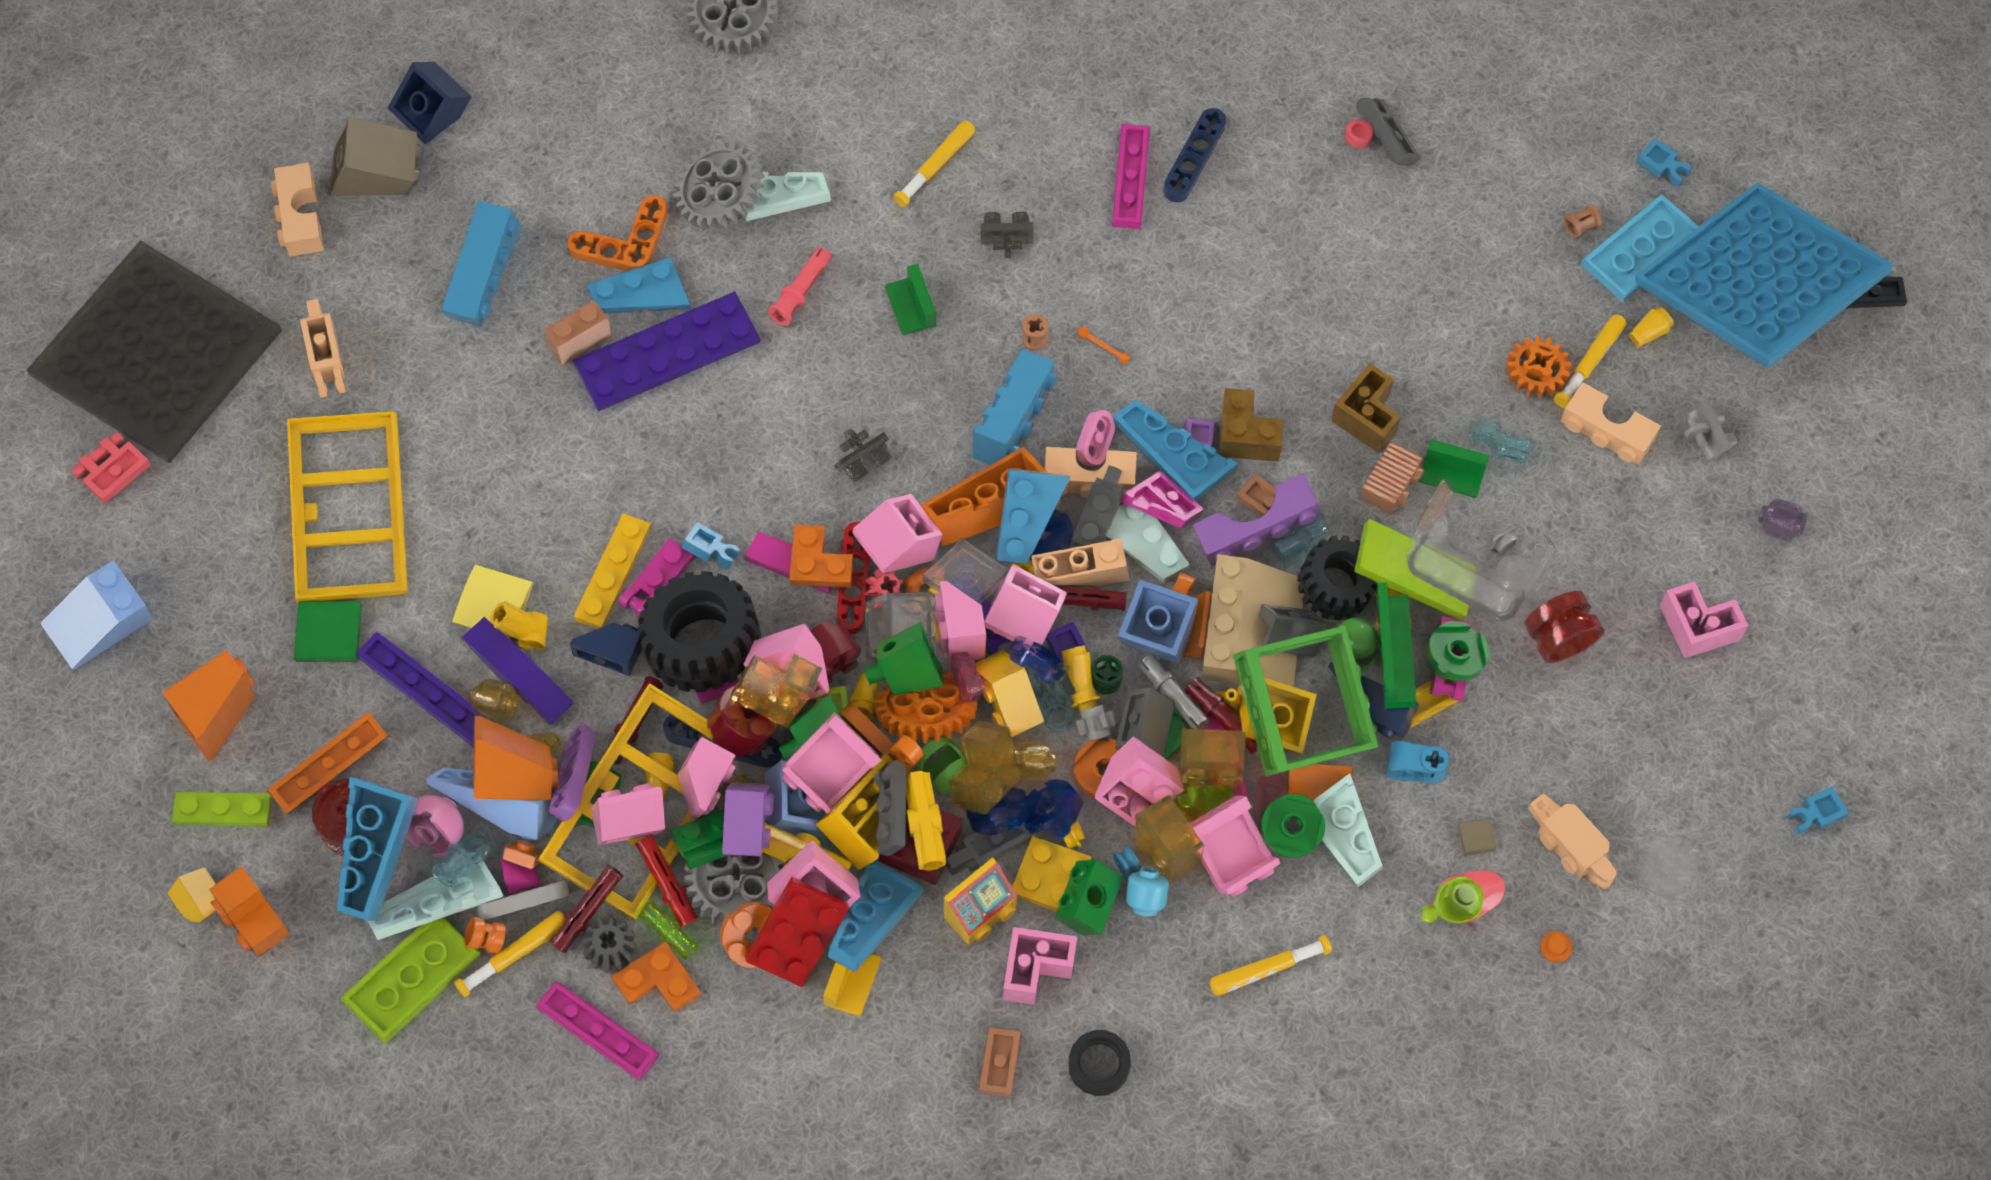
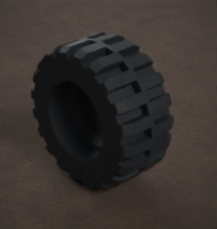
(692, 600)

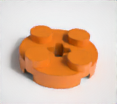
(1086, 762)
(735, 927)

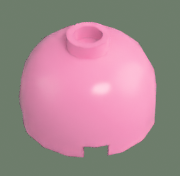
(434, 819)

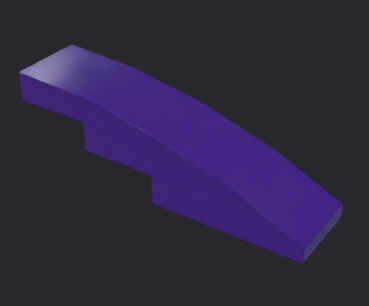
(517, 669)

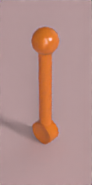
(1083, 333)

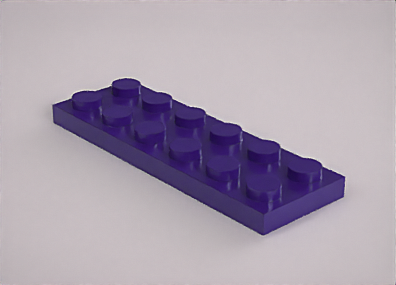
(666, 351)

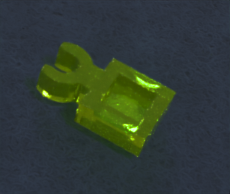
(1205, 798)

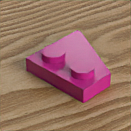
(1163, 500)

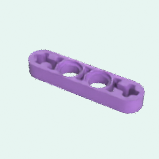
(573, 772)

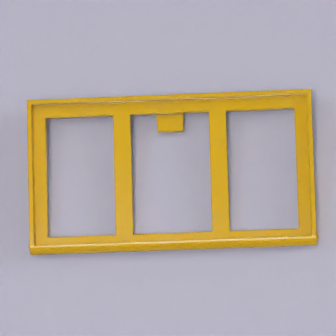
(308, 512)
(606, 780)

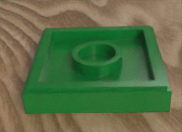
(327, 631)

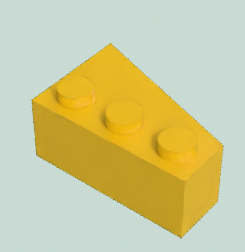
(855, 819)

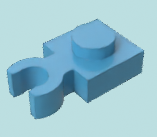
(1661, 160)
(707, 544)
(1820, 809)

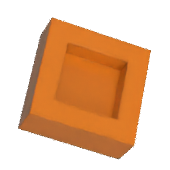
(523, 853)

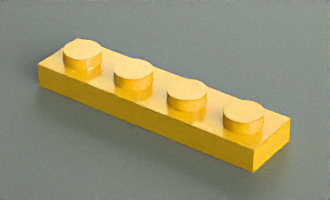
(612, 571)

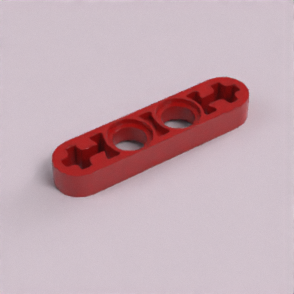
(858, 580)

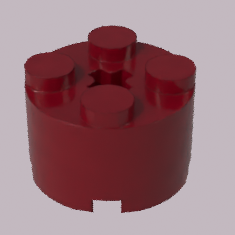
(837, 647)
(738, 727)

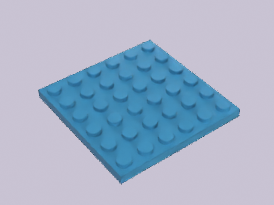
(1763, 274)

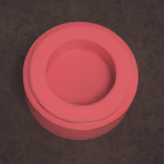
(1359, 133)

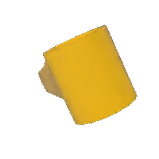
(527, 627)

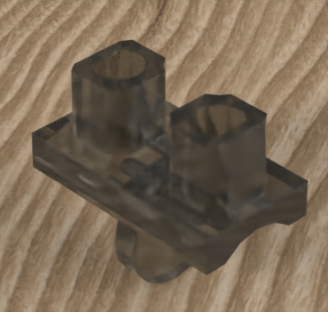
(1006, 235)
(852, 462)

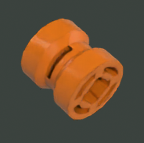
(484, 935)

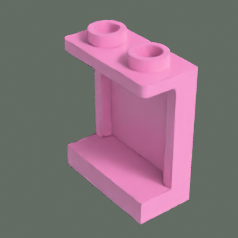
(829, 763)
(1233, 847)

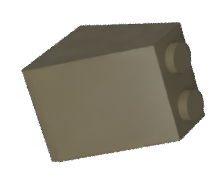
(373, 160)

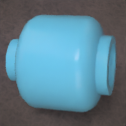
(1147, 891)

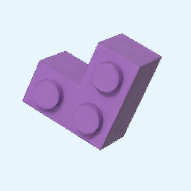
(744, 818)

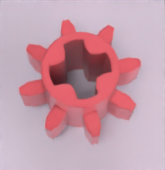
(887, 579)

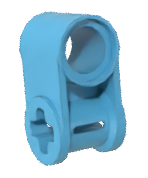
(1414, 762)

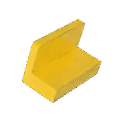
(850, 989)

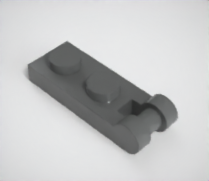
(1388, 130)
(891, 807)

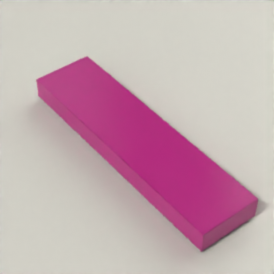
(1130, 176)
(597, 1030)

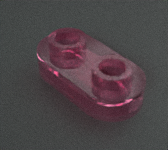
(966, 677)
(1263, 799)

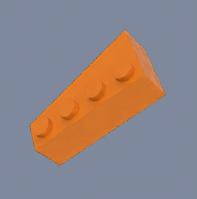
(978, 500)

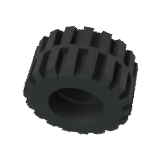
(1324, 594)

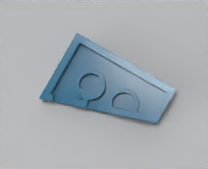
(646, 287)
(1026, 511)

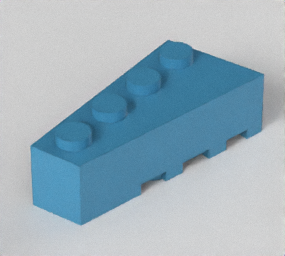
(481, 263)
(1013, 408)
(372, 844)

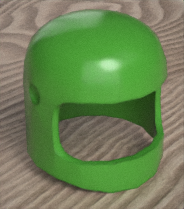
(1364, 639)
(944, 766)

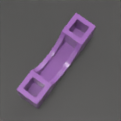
(1292, 507)

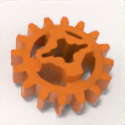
(1538, 367)

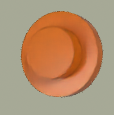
(1556, 947)

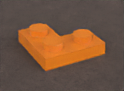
(814, 567)
(657, 970)

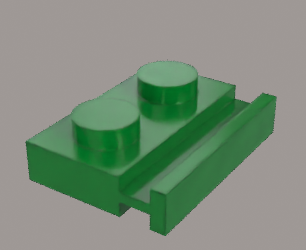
(700, 839)

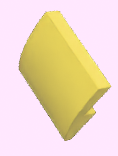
(485, 590)

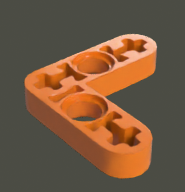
(625, 249)
(904, 750)

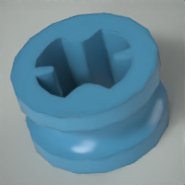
(1126, 861)

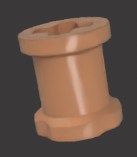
(1583, 221)
(1032, 330)

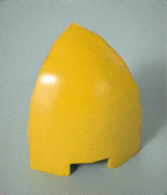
(192, 895)

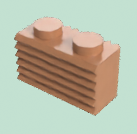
(577, 332)
(1392, 477)

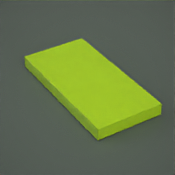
(1383, 559)
(409, 978)

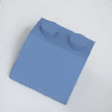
(1159, 621)

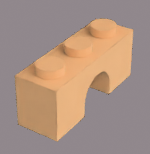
(294, 188)
(1628, 440)
(1064, 462)

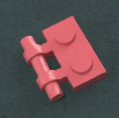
(115, 472)

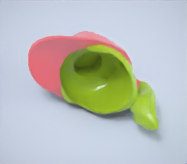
(1465, 897)

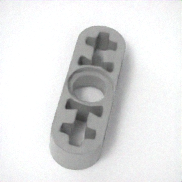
(523, 899)

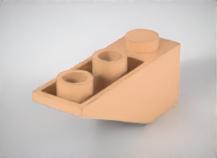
(1083, 565)

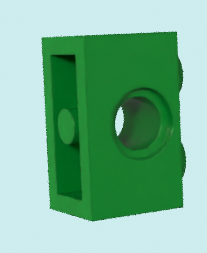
(1088, 897)

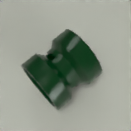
(1107, 668)

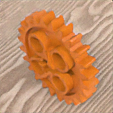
(925, 712)

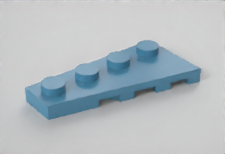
(1173, 451)
(882, 904)

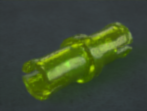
(668, 930)

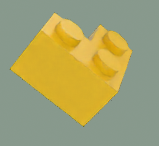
(1009, 692)

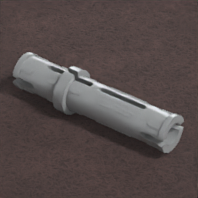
(1166, 684)

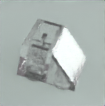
(896, 612)

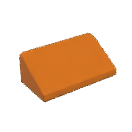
(1197, 641)
(1316, 779)

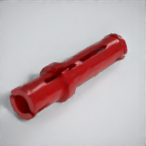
(666, 881)

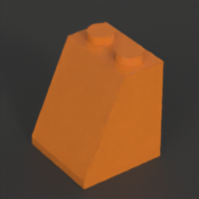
(212, 701)
(510, 764)

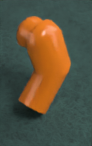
(914, 581)

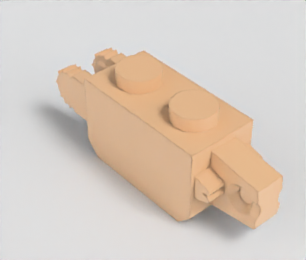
(322, 348)
(1574, 840)

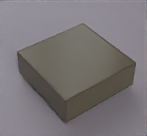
(1476, 837)

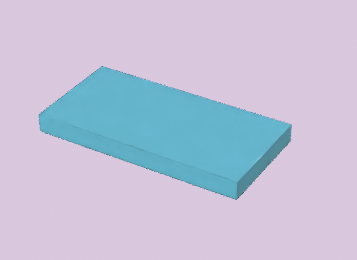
(1637, 246)

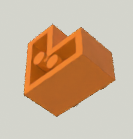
(244, 907)

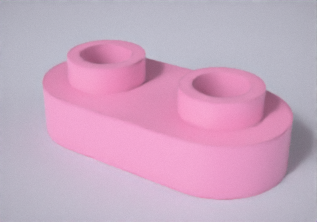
(1095, 440)

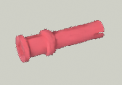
(794, 295)

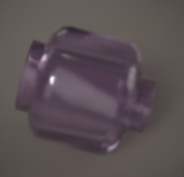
(1783, 519)

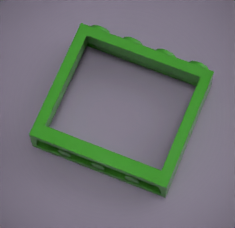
(1261, 710)

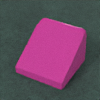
(519, 877)

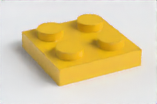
(1045, 872)

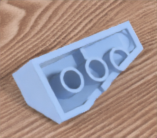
(519, 817)

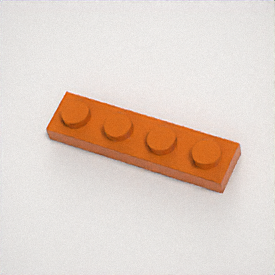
(327, 763)

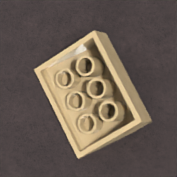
(1234, 621)

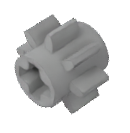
(1095, 723)

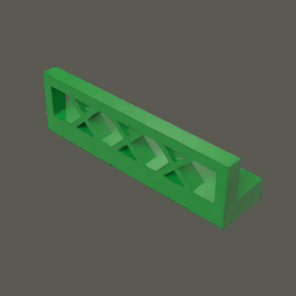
(1395, 649)

